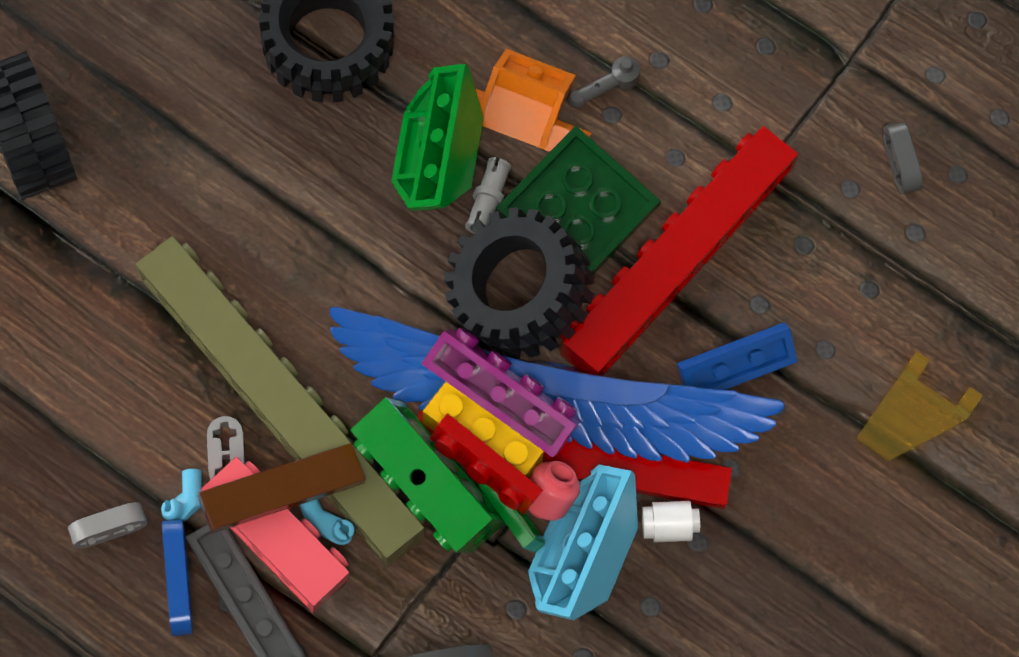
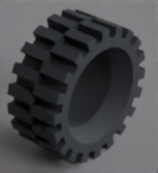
(333, 76)
(30, 131)
(548, 312)

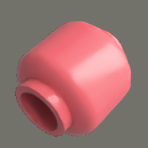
(559, 490)

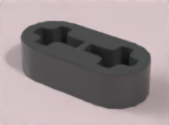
(902, 158)

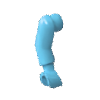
(328, 525)

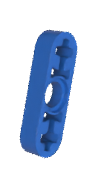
(177, 577)

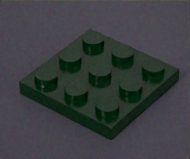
(585, 196)

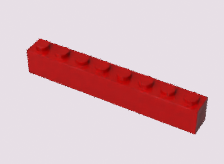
(679, 252)

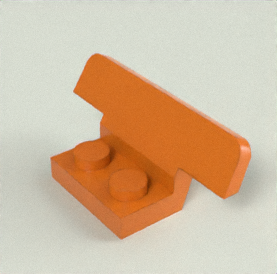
(526, 100)

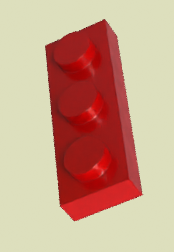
(485, 464)

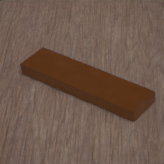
(281, 488)

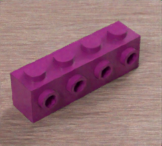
(502, 392)

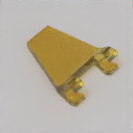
(913, 414)

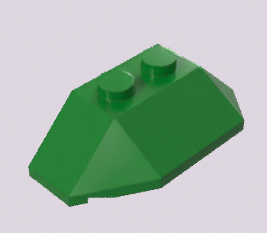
(439, 140)

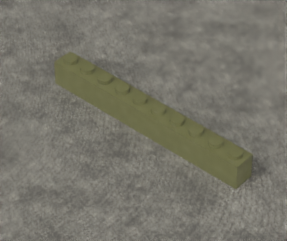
(273, 392)

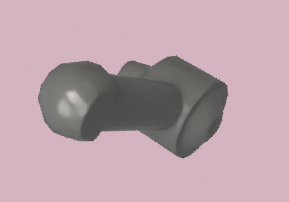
(624, 76)

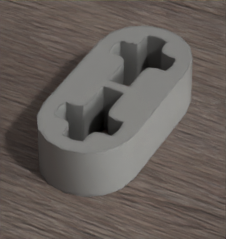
(214, 446)
(107, 525)

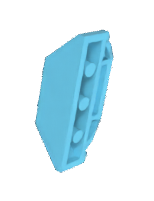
(586, 546)

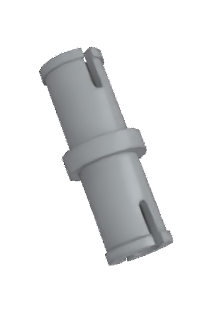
(489, 193)

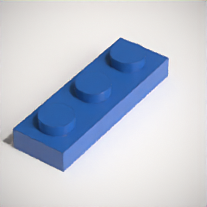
(740, 360)

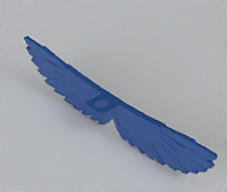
(613, 411)

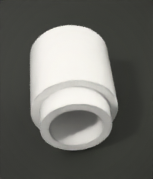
(670, 521)

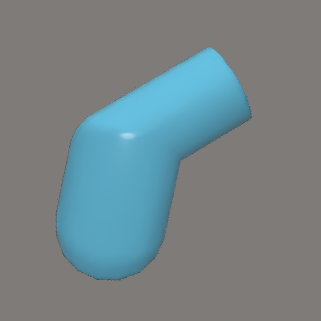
(187, 502)

